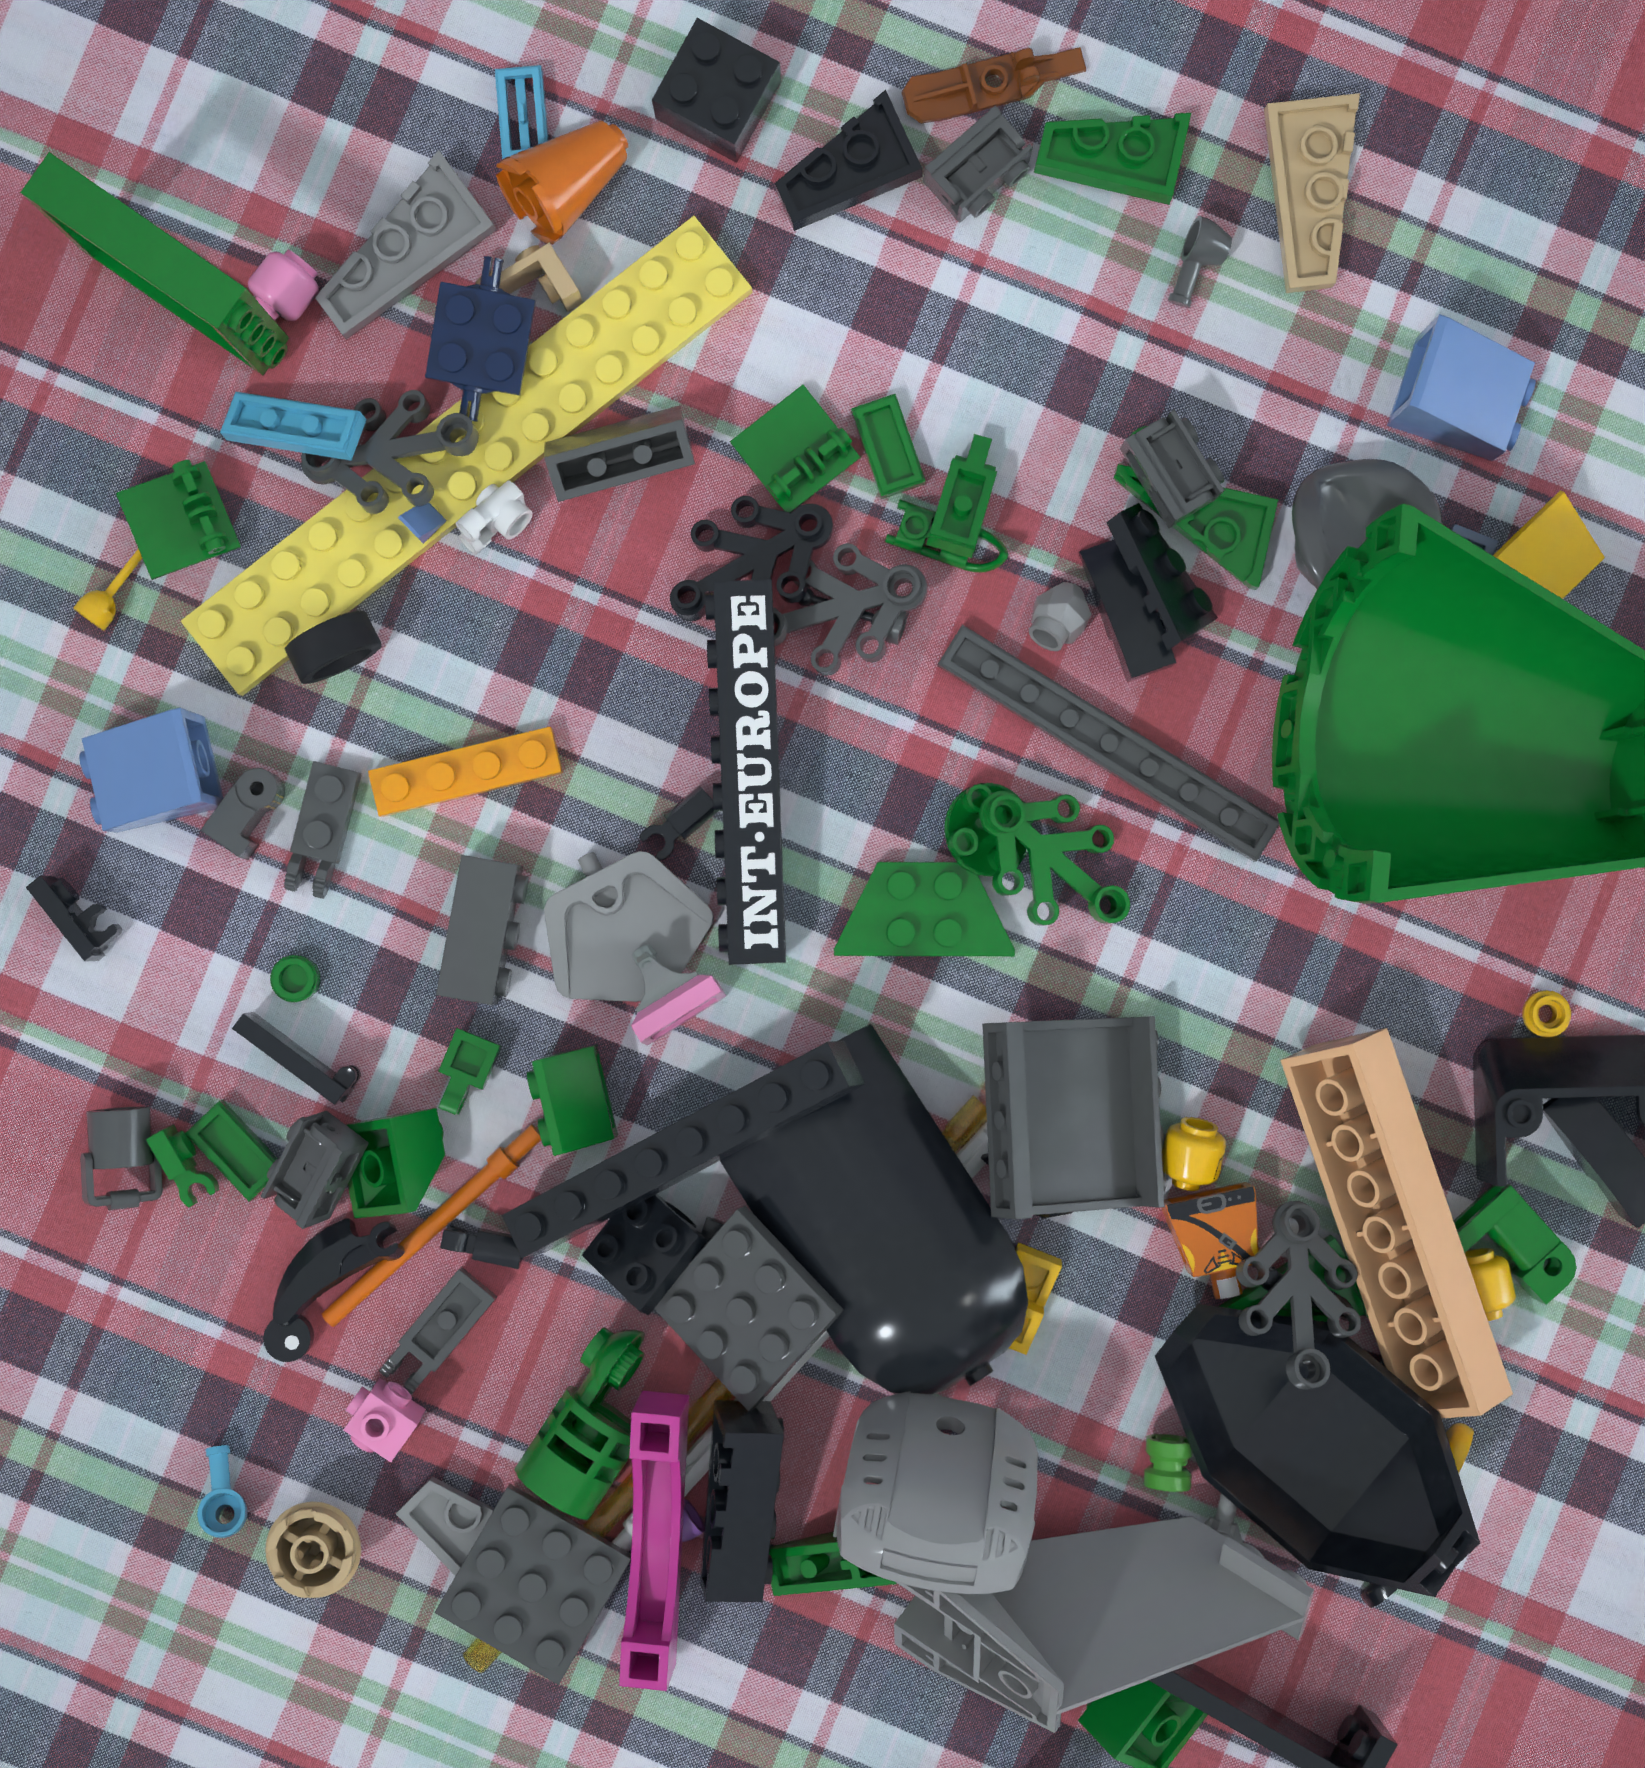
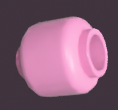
(284, 285)

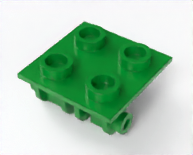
(795, 449)
(178, 519)

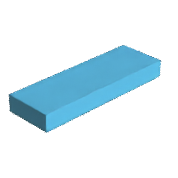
(293, 426)

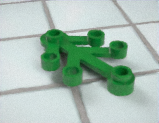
(1047, 854)

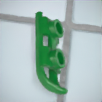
(916, 528)

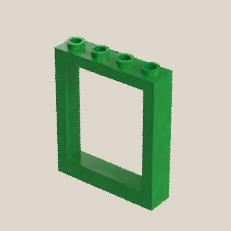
(156, 264)

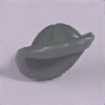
(1339, 504)

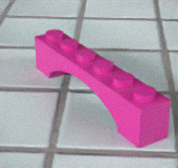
(659, 1475)

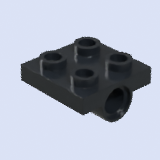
(645, 1251)

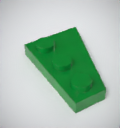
(1120, 157)

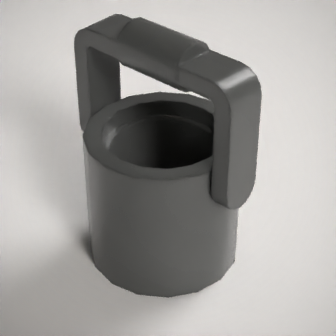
(119, 1141)

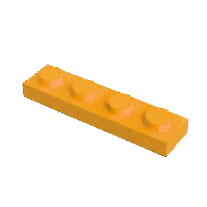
(465, 771)

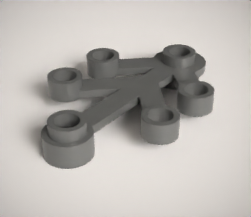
(385, 447)
(850, 604)
(1300, 1287)

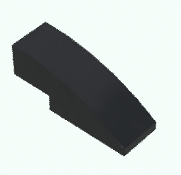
(1124, 613)
(1602, 1152)

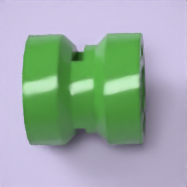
(1169, 1456)

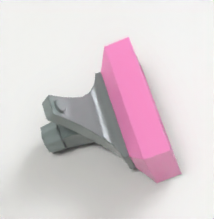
(669, 996)

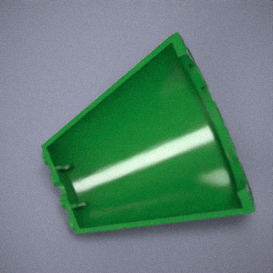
(1455, 726)

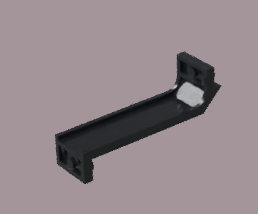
(1361, 1737)

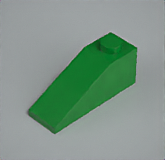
(816, 1566)

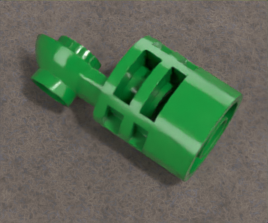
(584, 1436)

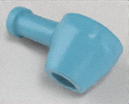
(221, 1497)

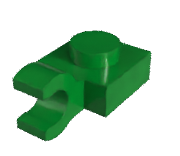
(467, 1063)
(175, 1154)

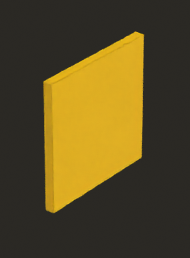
(1553, 547)

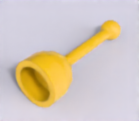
(99, 605)

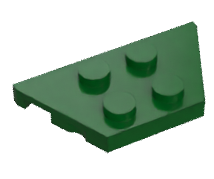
(924, 913)

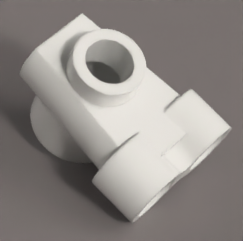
(497, 510)

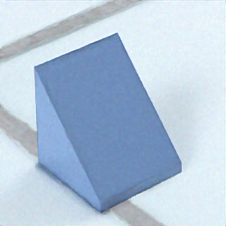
(423, 521)

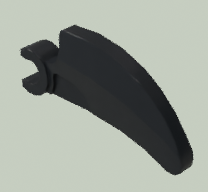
(327, 1262)

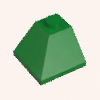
(397, 1162)
(1142, 1725)

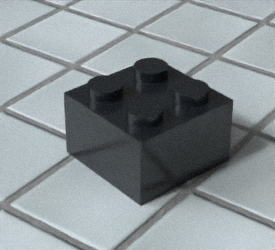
(716, 90)

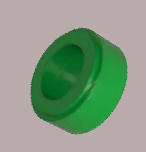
(295, 978)

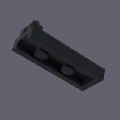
(298, 1061)

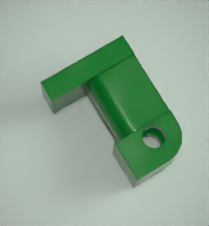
(1522, 1238)

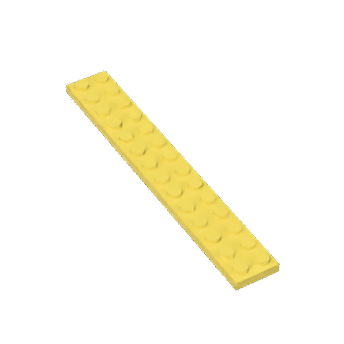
(566, 383)

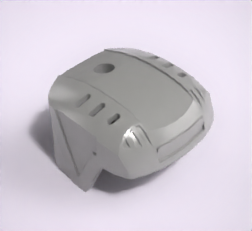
(939, 1495)

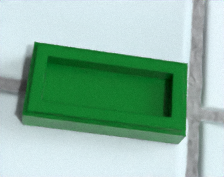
(888, 446)
(233, 1149)

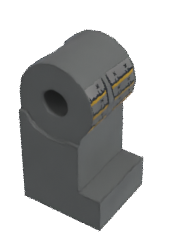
(242, 810)

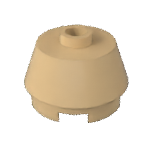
(313, 1550)

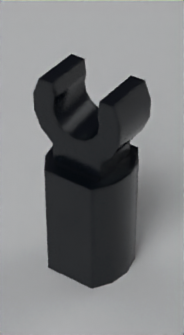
(682, 821)
(485, 1246)

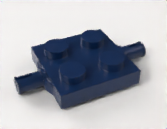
(480, 338)

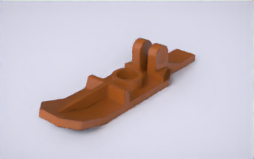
(965, 91)

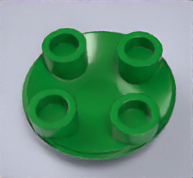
(967, 838)

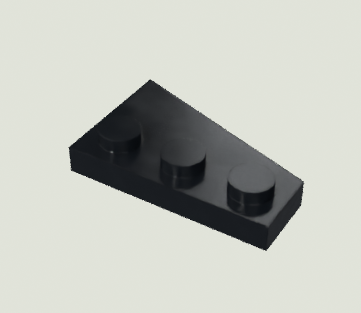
(855, 166)
(1169, 587)

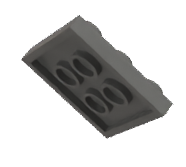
(748, 1308)
(533, 1584)

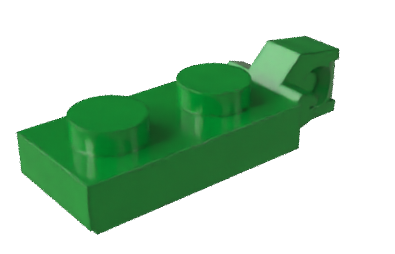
(964, 500)

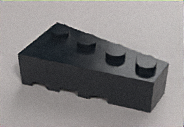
(741, 1501)

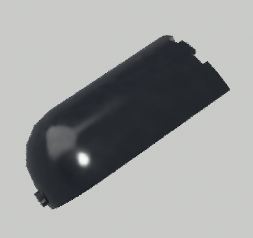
(889, 1231)

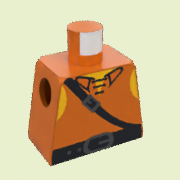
(1215, 1233)

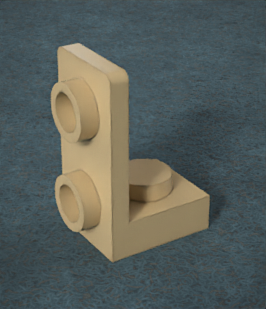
(555, 281)

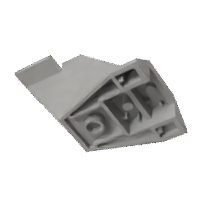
(1103, 1615)

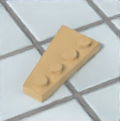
(1309, 170)

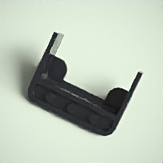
(1519, 1072)

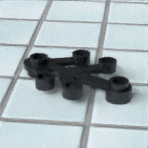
(757, 554)

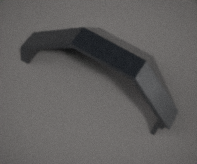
(1334, 1473)

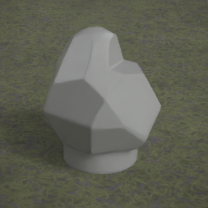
(1059, 616)

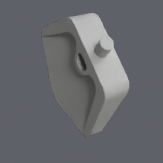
(614, 913)

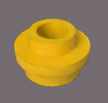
(1560, 1013)

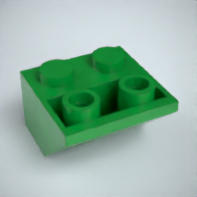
(572, 1100)

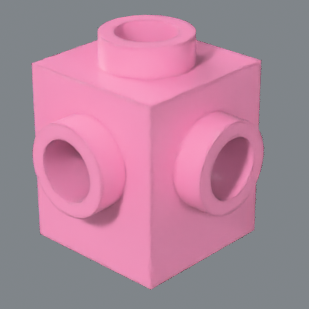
(383, 1418)

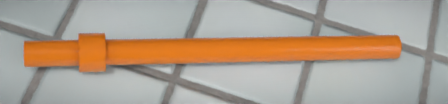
(500, 1164)

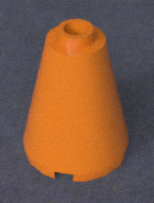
(561, 177)

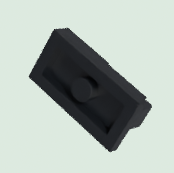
(77, 926)

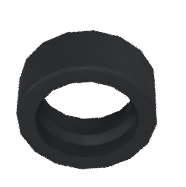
(333, 646)

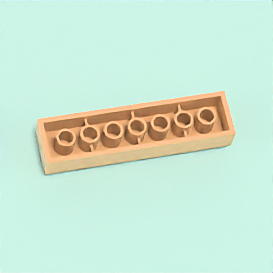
(1396, 1223)

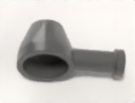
(1204, 246)

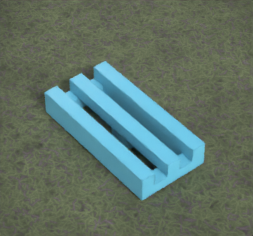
(519, 75)

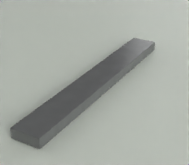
(1109, 743)

